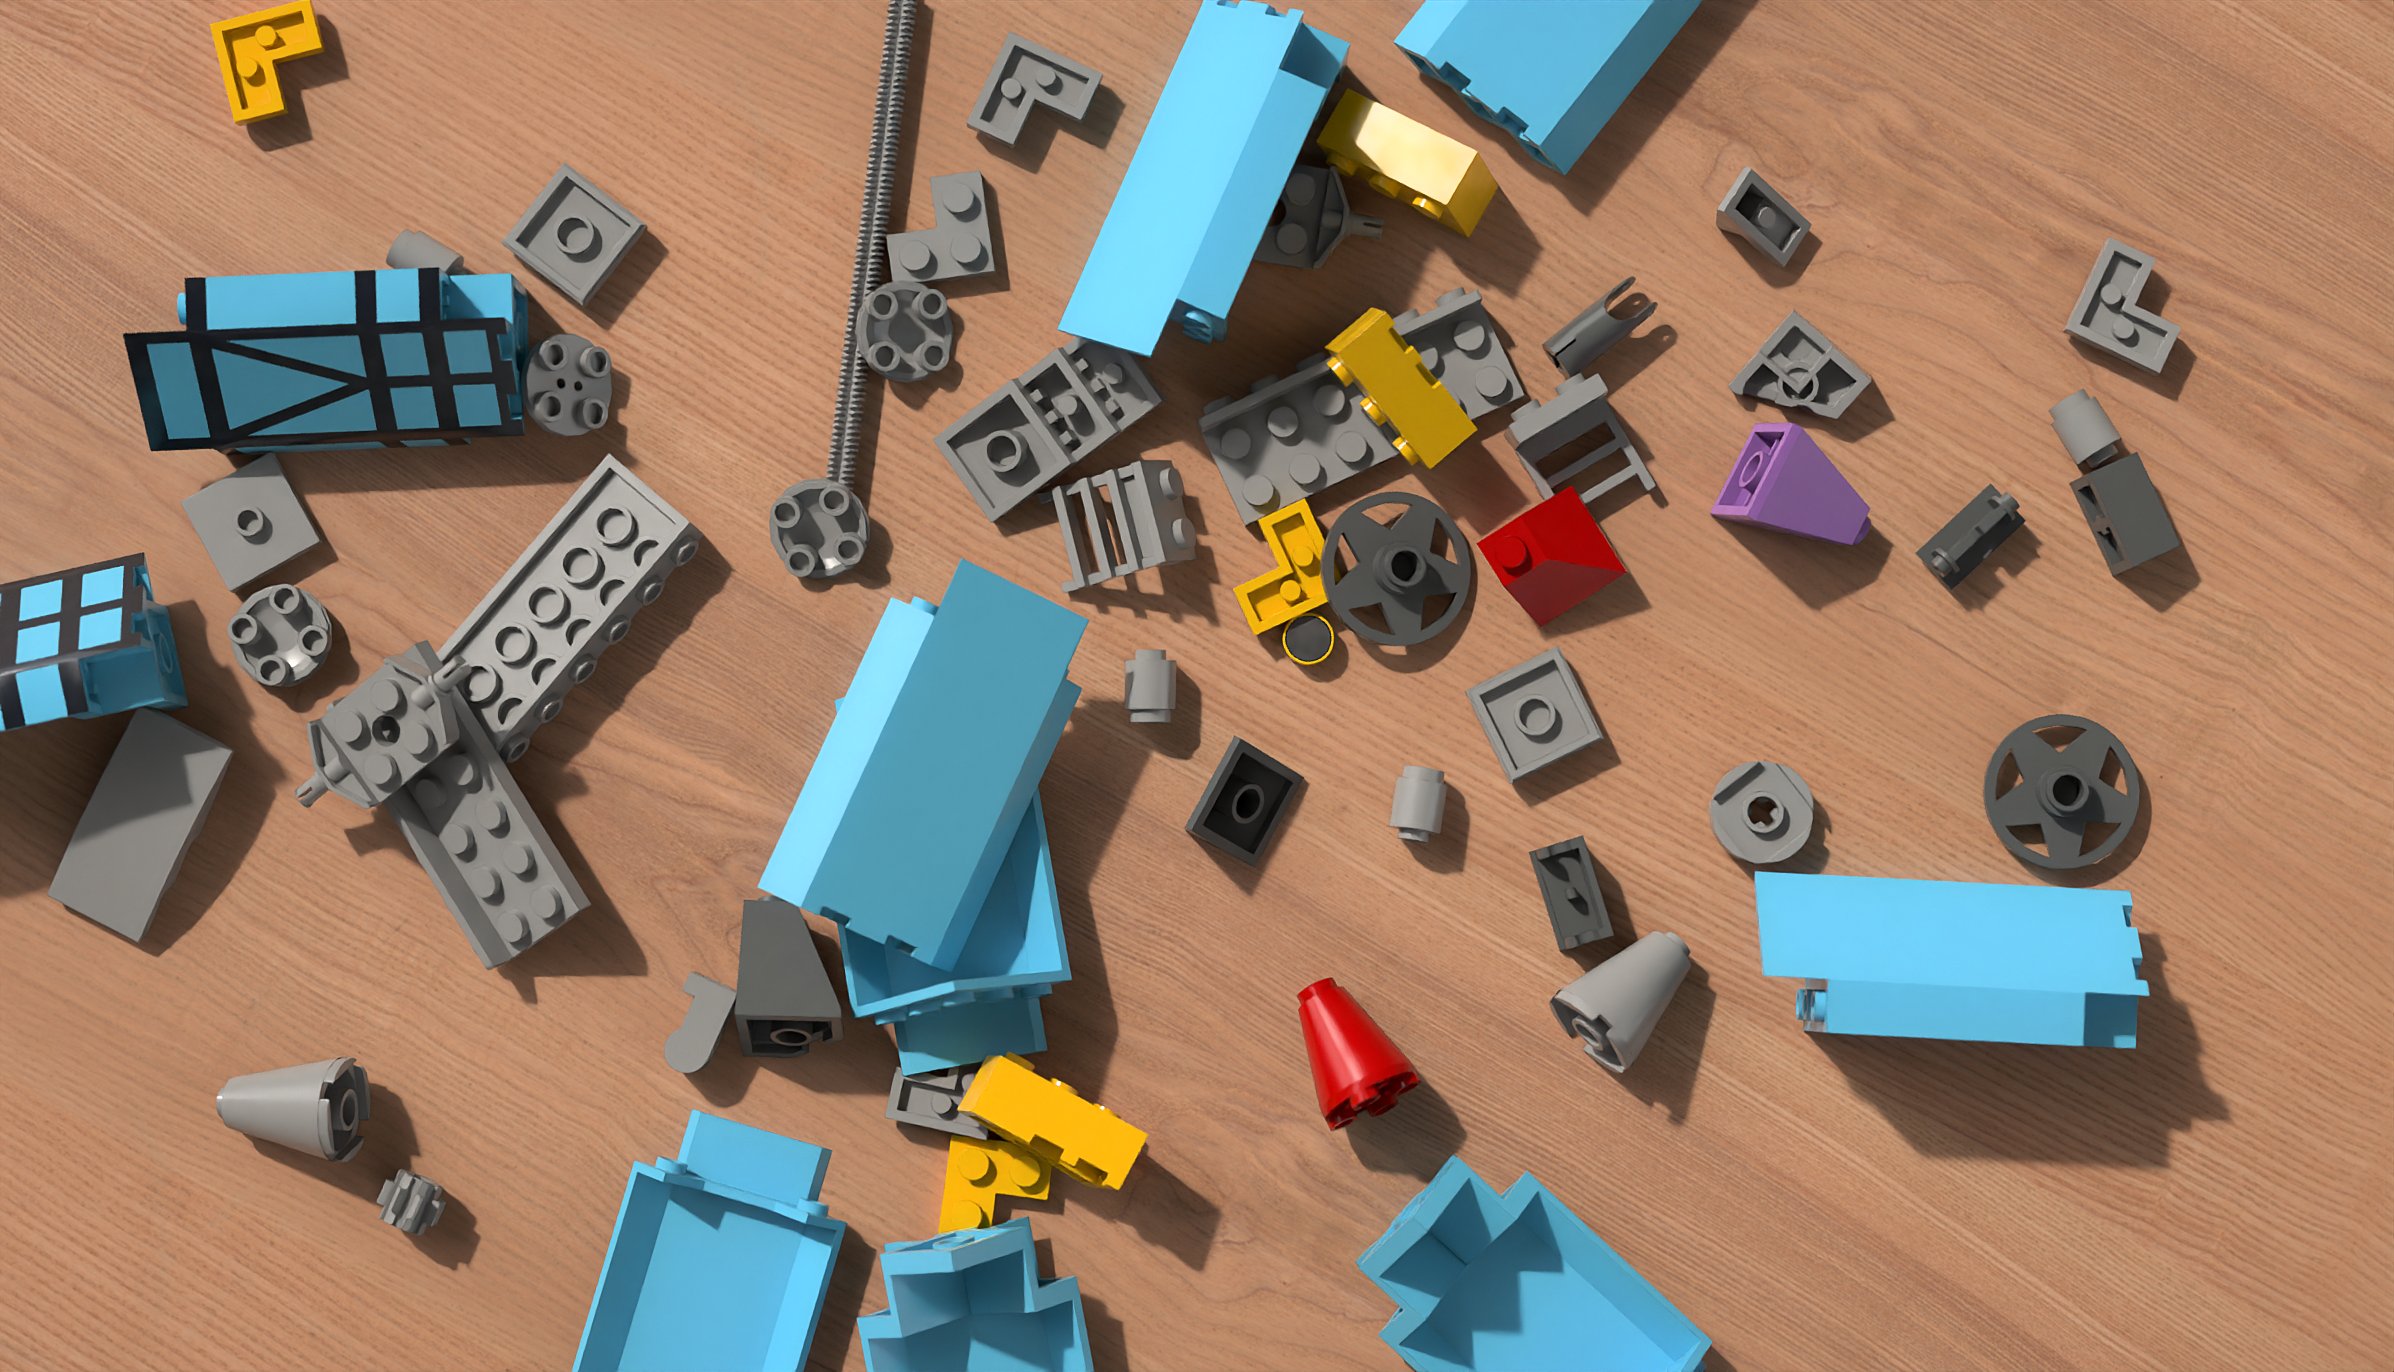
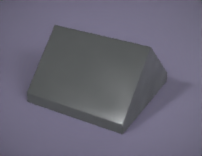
(1244, 802)

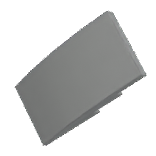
(1047, 422)
(141, 822)

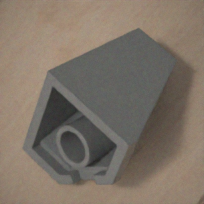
(782, 984)

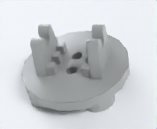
(571, 362)

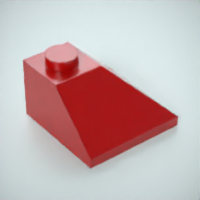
(1552, 556)

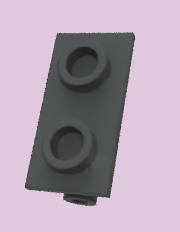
(1971, 536)

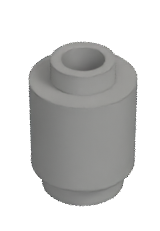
(423, 251)
(2085, 429)
(1150, 687)
(1418, 803)

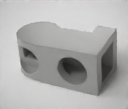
(704, 1025)

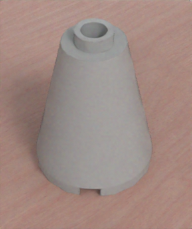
(1623, 998)
(301, 1107)

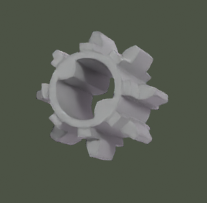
(411, 1202)

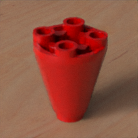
(1350, 1056)

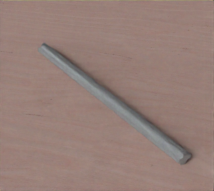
(870, 235)

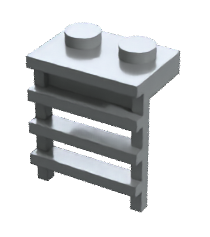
(1573, 413)
(1147, 515)

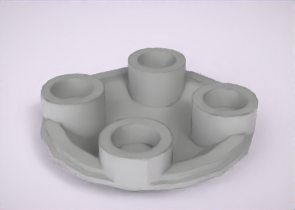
(905, 331)
(819, 528)
(281, 635)

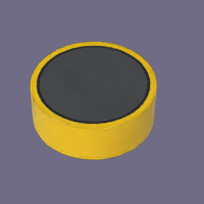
(1308, 639)

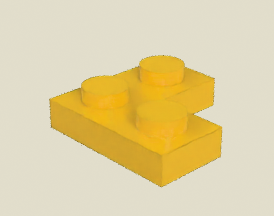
(252, 47)
(1296, 581)
(981, 1170)

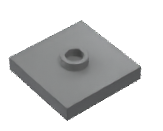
(574, 234)
(251, 522)
(1534, 715)

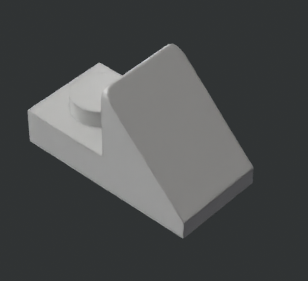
(1762, 217)

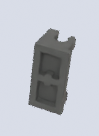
(2124, 514)
(1571, 893)

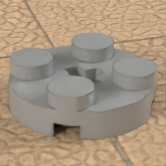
(1790, 817)

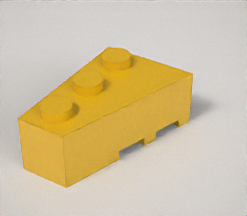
(1408, 162)
(1399, 389)
(1052, 1122)

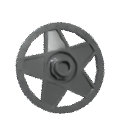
(1395, 569)
(2061, 791)

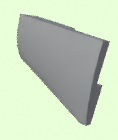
(1802, 370)

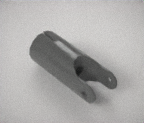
(1592, 333)

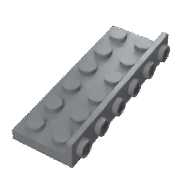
(1314, 434)
(566, 603)
(482, 840)

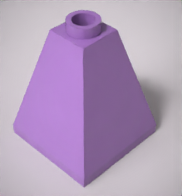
(1791, 488)

